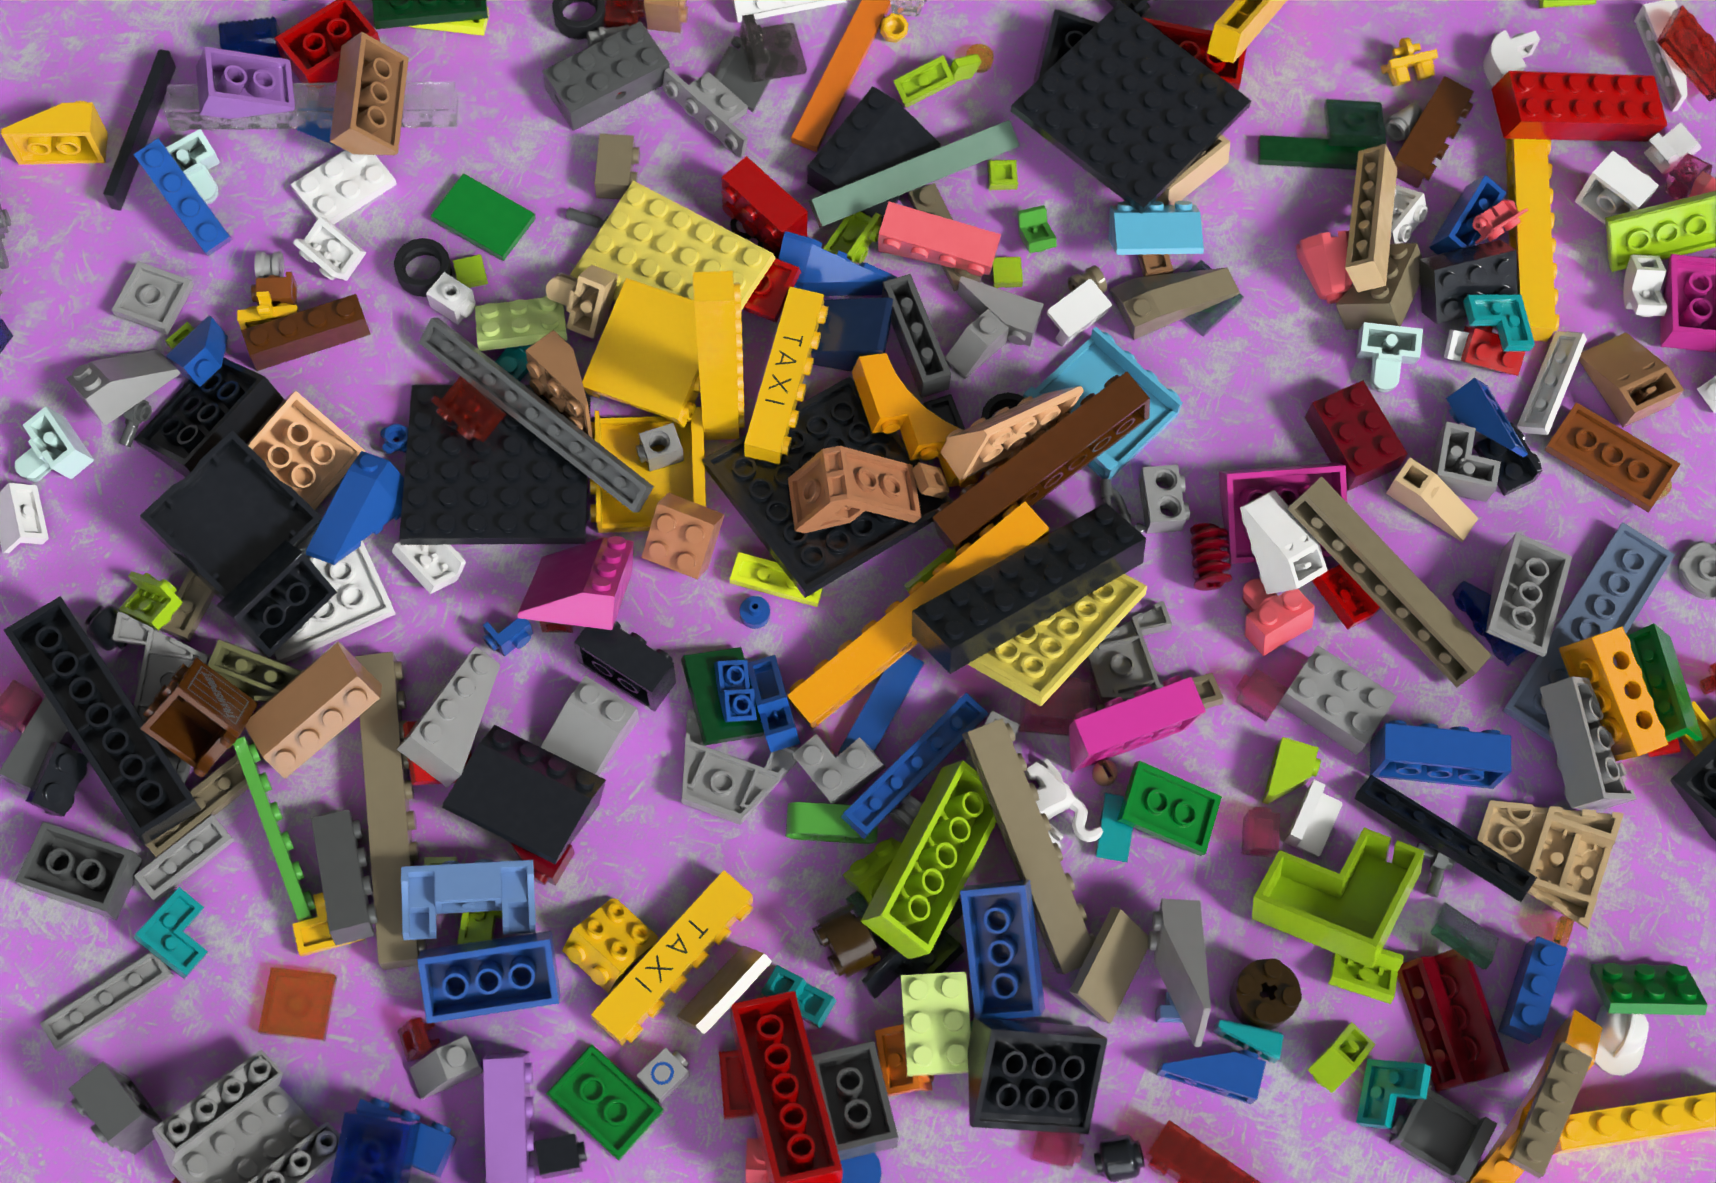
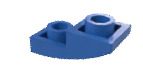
(734, 691)

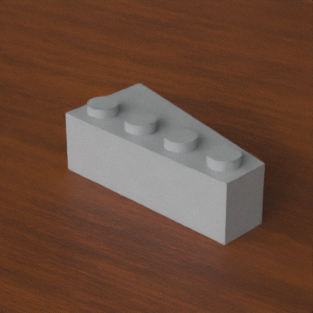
(1583, 746)

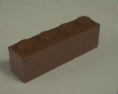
(1431, 132)
(305, 332)

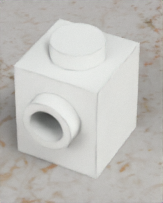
(451, 298)

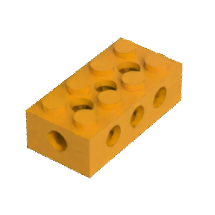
(1594, 660)

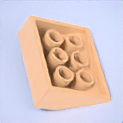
(996, 438)
(304, 449)

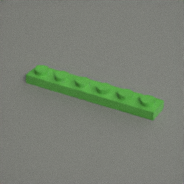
(279, 842)

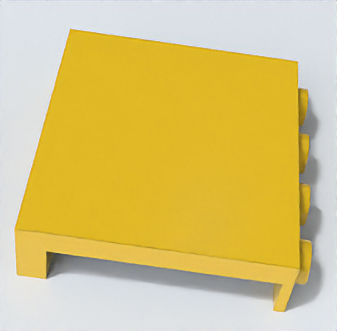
(648, 353)
(681, 479)

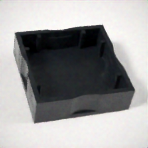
(229, 515)

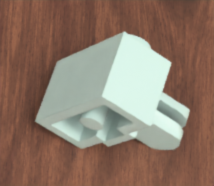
(195, 159)
(1387, 349)
(52, 448)

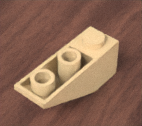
(1432, 499)

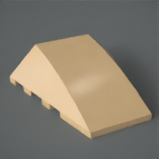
(1557, 846)

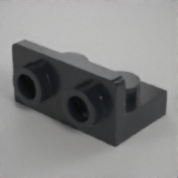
(1514, 469)

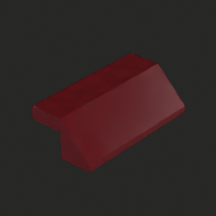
(1451, 1020)

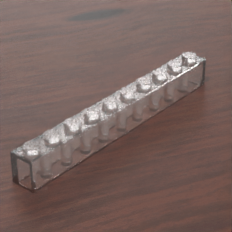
(424, 106)

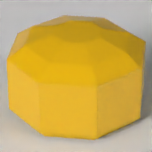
(894, 28)

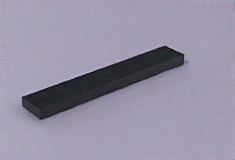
(139, 129)
(1446, 838)

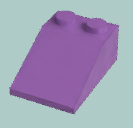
(243, 84)

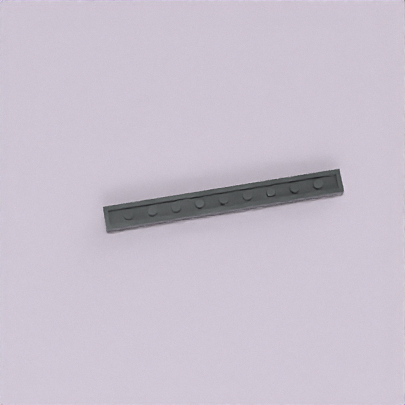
(536, 415)

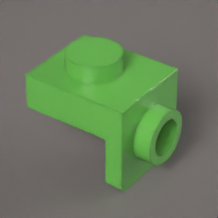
(1035, 229)

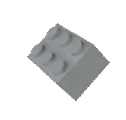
(1337, 700)

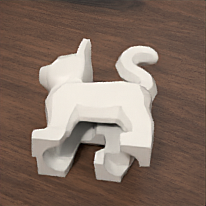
(1056, 798)

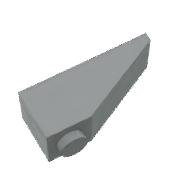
(1016, 312)

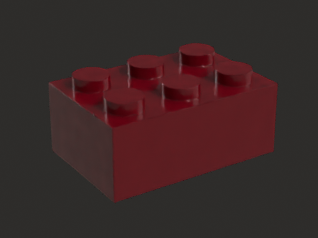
(1356, 434)

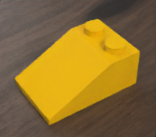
(59, 136)

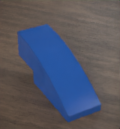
(773, 703)

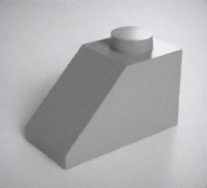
(977, 344)
(446, 1067)

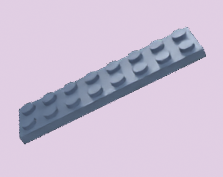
(1605, 601)

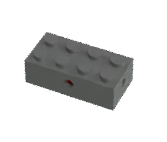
(606, 75)

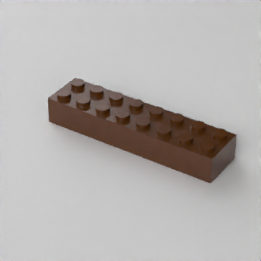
(1046, 461)

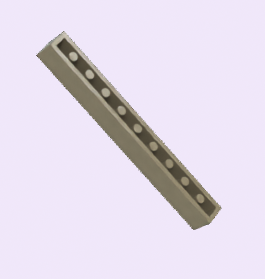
(388, 809)

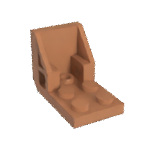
(845, 483)

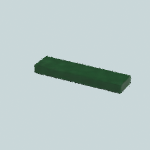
(1305, 153)

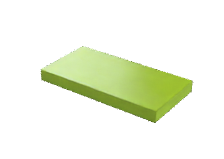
(1662, 230)

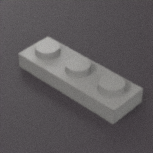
(184, 858)

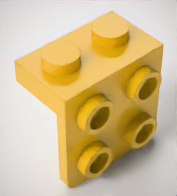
(609, 943)

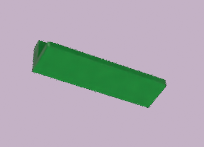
(1665, 682)

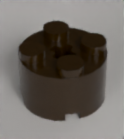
(847, 941)
(1264, 976)

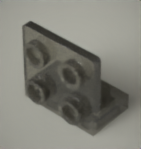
(771, 50)

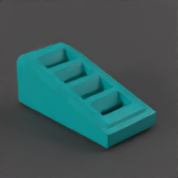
(1254, 1039)

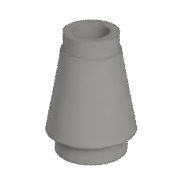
(1402, 122)

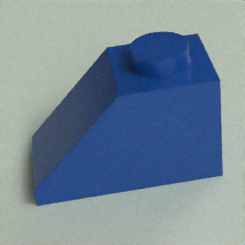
(200, 352)

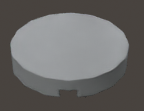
(1698, 570)

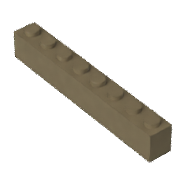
(1389, 582)
(1030, 844)

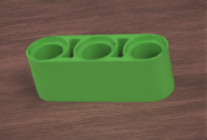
(822, 823)

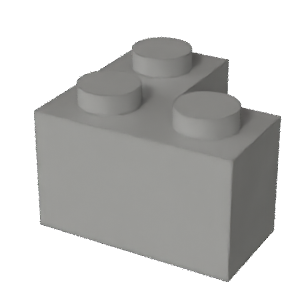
(1458, 469)
(838, 775)

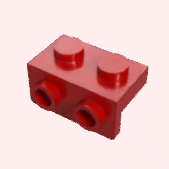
(1485, 350)
(1346, 597)

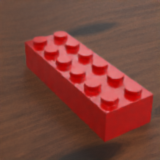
(1578, 106)
(784, 1091)

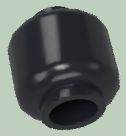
(101, 627)
(1119, 1158)

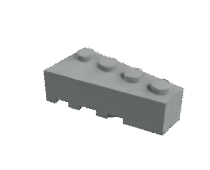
(450, 722)

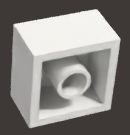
(1615, 188)

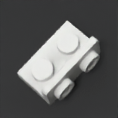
(1407, 213)

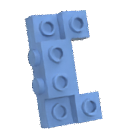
(464, 889)

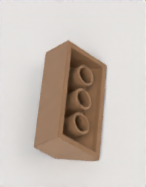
(369, 97)
(312, 709)

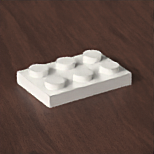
(343, 185)

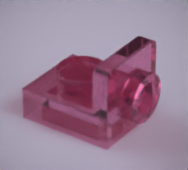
(1057, 1149)

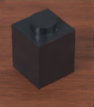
(560, 1155)

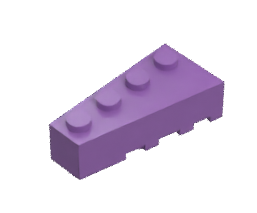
(508, 1118)

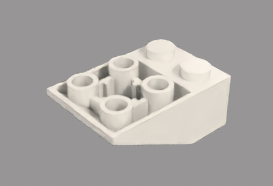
(1281, 545)

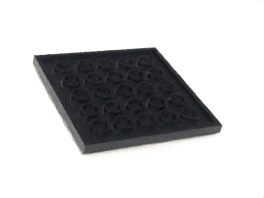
(1131, 107)
(488, 490)
(763, 496)

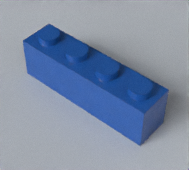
(183, 197)

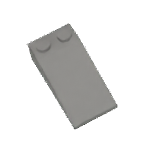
(1527, 593)
(1182, 961)

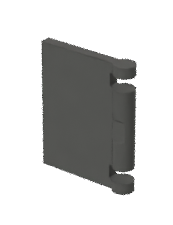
(736, 76)

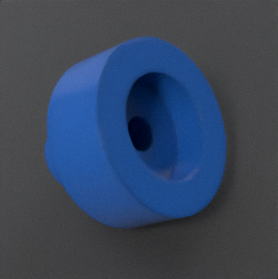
(754, 612)

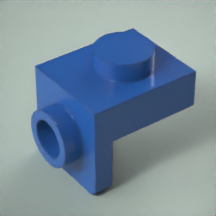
(512, 637)

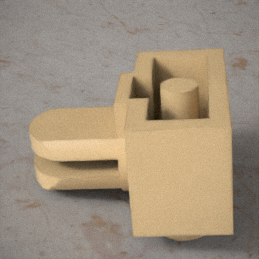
(586, 298)

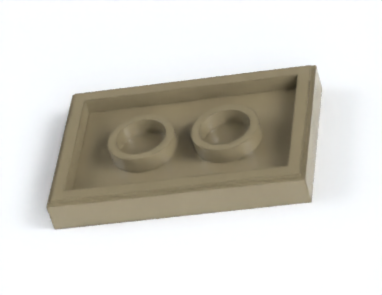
(1110, 965)
(724, 989)

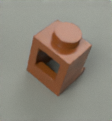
(280, 288)

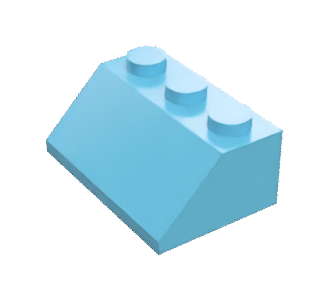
(1157, 230)

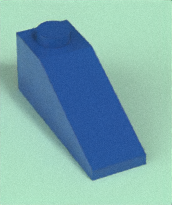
(1479, 409)
(1225, 1074)

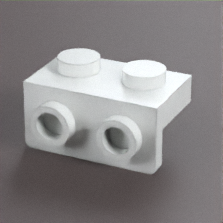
(330, 250)
(431, 564)

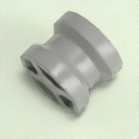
(269, 264)
(906, 812)

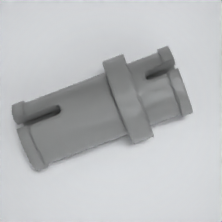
(601, 33)

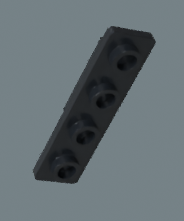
(895, 964)

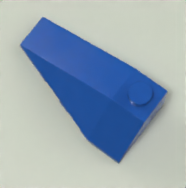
(830, 272)
(362, 505)

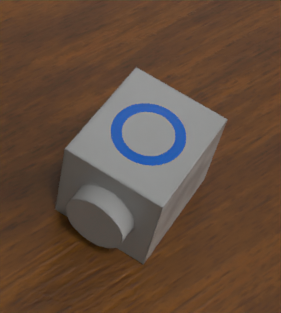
(664, 1074)

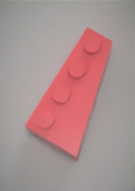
(937, 240)

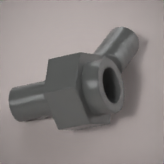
(134, 417)
(1438, 864)

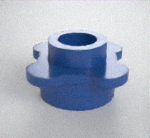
(394, 432)

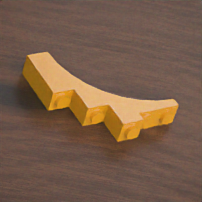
(893, 407)
(1575, 1031)

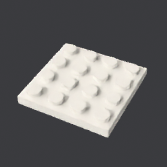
(355, 606)

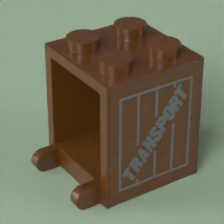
(198, 715)

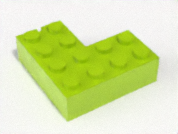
(1345, 910)

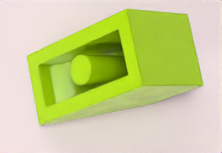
(1290, 768)
(1341, 1057)

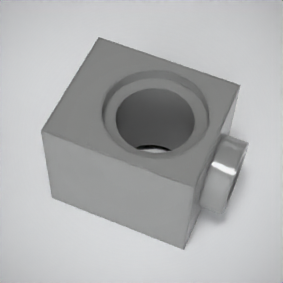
(665, 436)

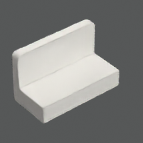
(1078, 311)
(21, 516)
(1313, 820)

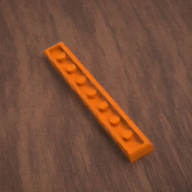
(840, 74)

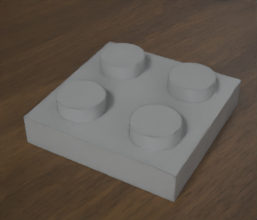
(152, 297)

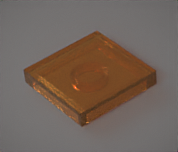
(297, 1004)

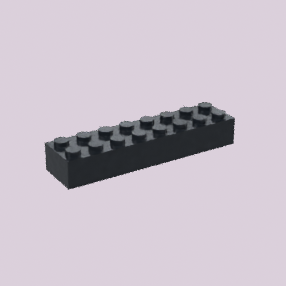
(1027, 587)
(102, 720)

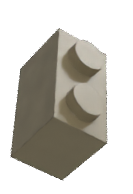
(615, 165)

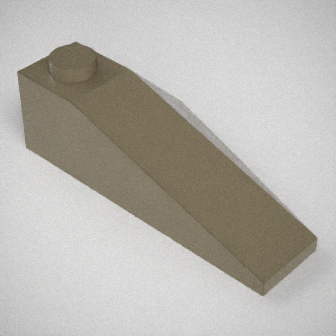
(1163, 299)

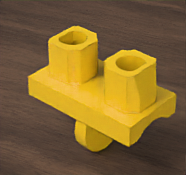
(1399, 67)

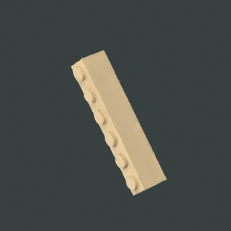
(1371, 218)

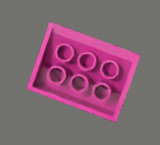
(1690, 304)
(1246, 485)
(581, 584)
(1134, 721)

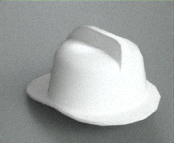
(1621, 1041)

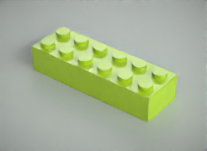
(932, 863)

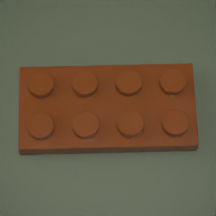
(1612, 457)

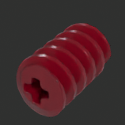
(1209, 556)

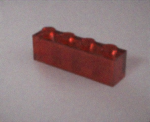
(1191, 1160)

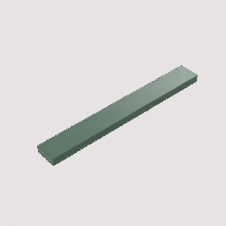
(913, 173)

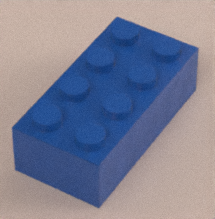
(1440, 755)
(1002, 950)
(489, 977)

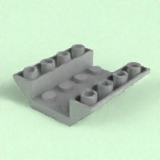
(245, 1132)

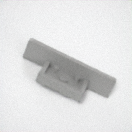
(710, 105)

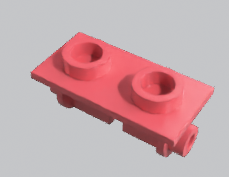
(1491, 222)

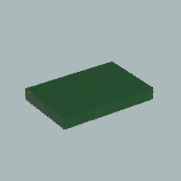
(702, 686)

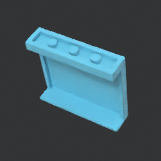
(1091, 368)

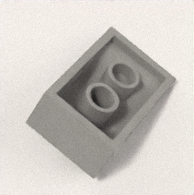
(121, 382)
(591, 726)

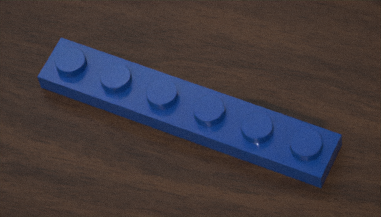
(914, 766)

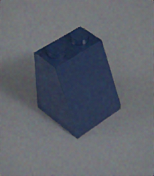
(852, 331)

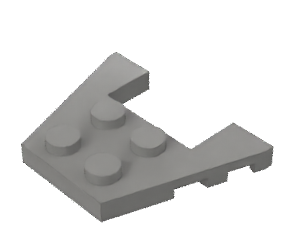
(160, 660)
(1123, 660)
(726, 783)

